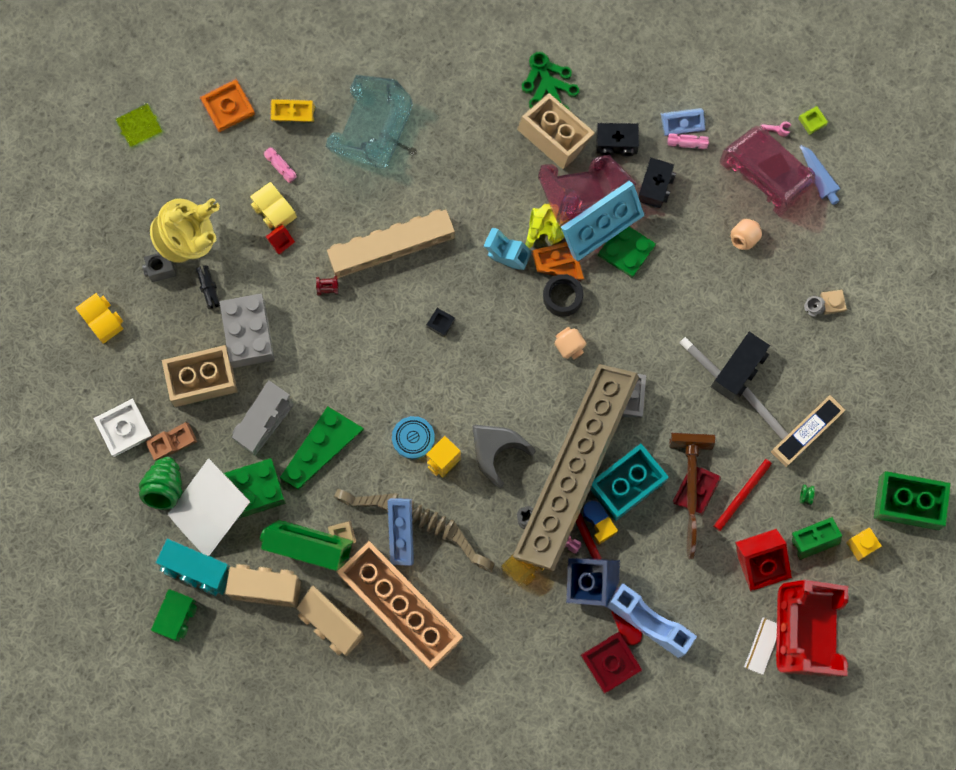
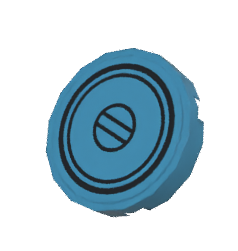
(413, 437)

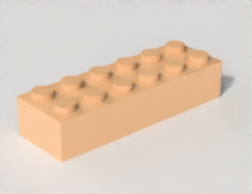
(400, 605)

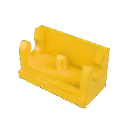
(292, 110)

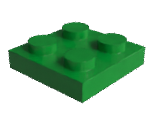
(627, 251)

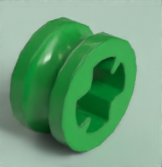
(807, 494)

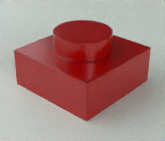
(280, 239)

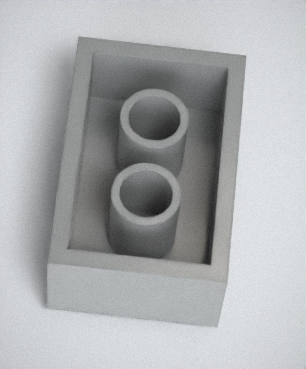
(247, 330)

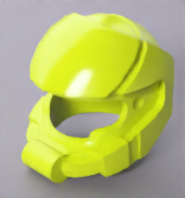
(543, 222)

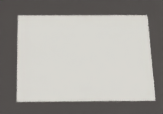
(208, 508)

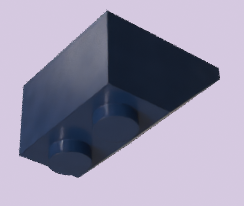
(592, 580)

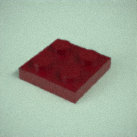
(611, 662)

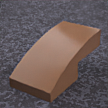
(171, 442)

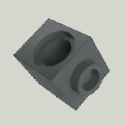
(165, 272)

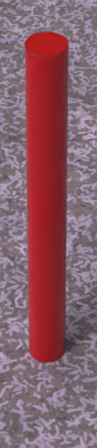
(745, 491)

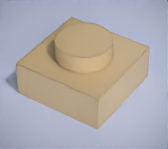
(834, 301)
(343, 530)

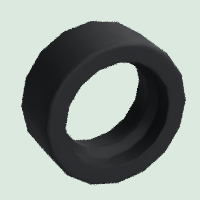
(568, 280)

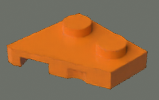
(557, 260)

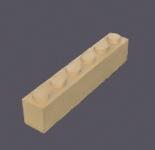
(391, 243)

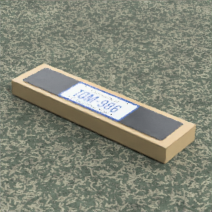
(807, 431)

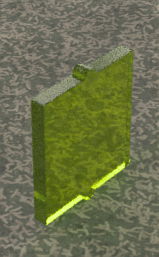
(138, 125)

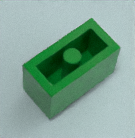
(174, 615)

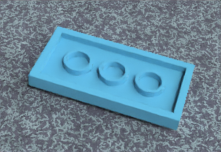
(603, 221)

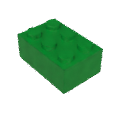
(259, 485)
(912, 500)

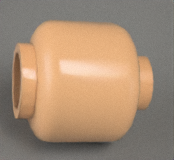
(746, 234)
(570, 343)

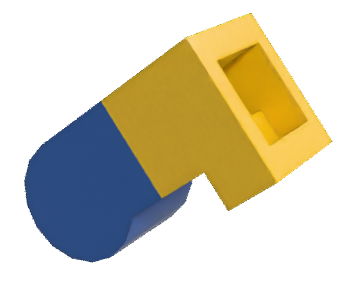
(595, 513)

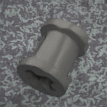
(523, 511)

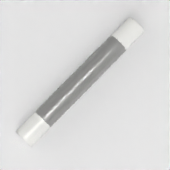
(702, 359)

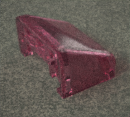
(769, 167)
(577, 192)

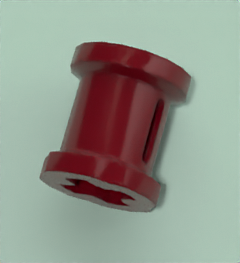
(322, 285)

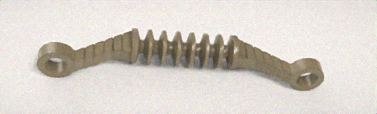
(449, 530)

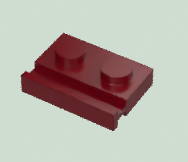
(706, 486)

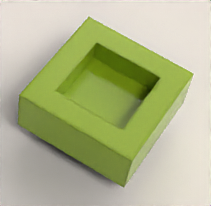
(813, 120)

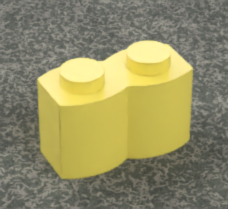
(272, 206)

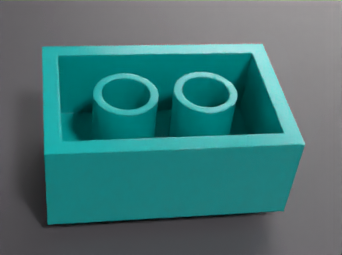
(628, 482)
(193, 567)

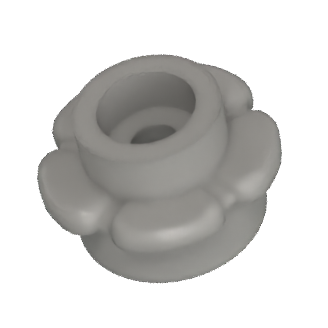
(814, 300)

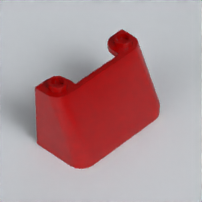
(809, 628)

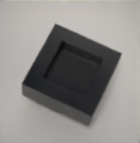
(440, 322)

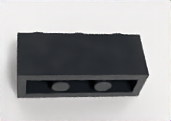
(741, 366)

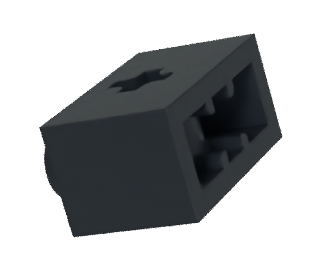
(626, 133)
(661, 172)

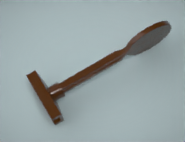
(692, 444)

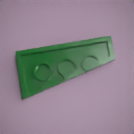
(321, 445)

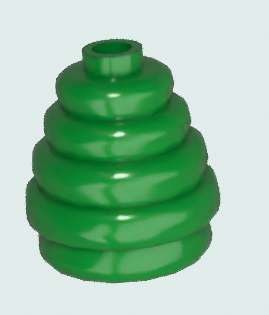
(161, 485)

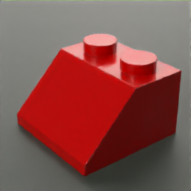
(764, 559)

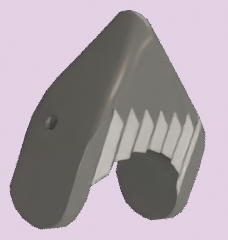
(490, 442)

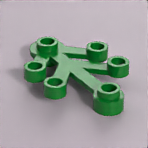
(548, 83)

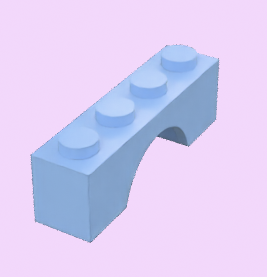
(664, 632)

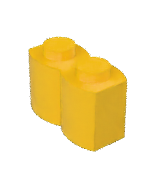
(100, 318)

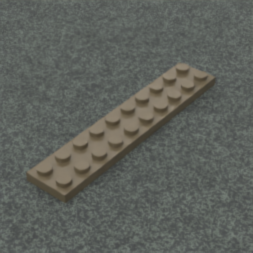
(576, 467)

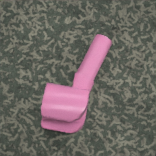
(779, 129)

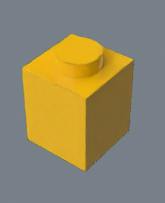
(863, 544)

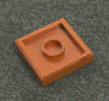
(227, 105)

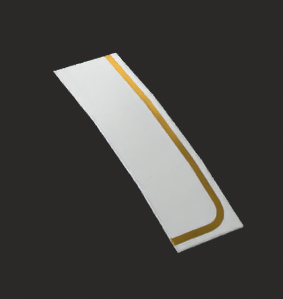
(762, 646)

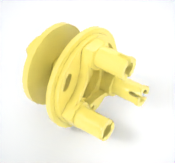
(184, 230)

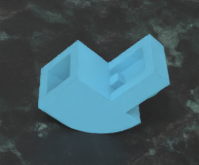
(506, 251)

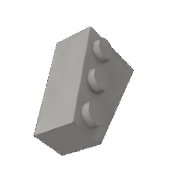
(262, 418)

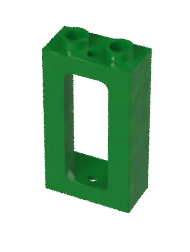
(306, 544)

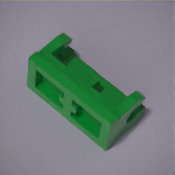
(816, 538)

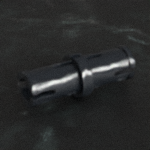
(208, 287)

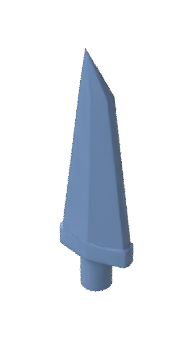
(824, 182)

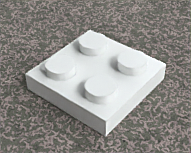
(123, 427)

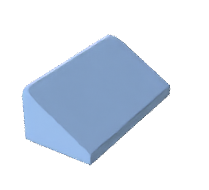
(683, 121)

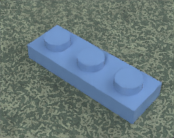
(400, 531)

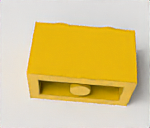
(443, 457)

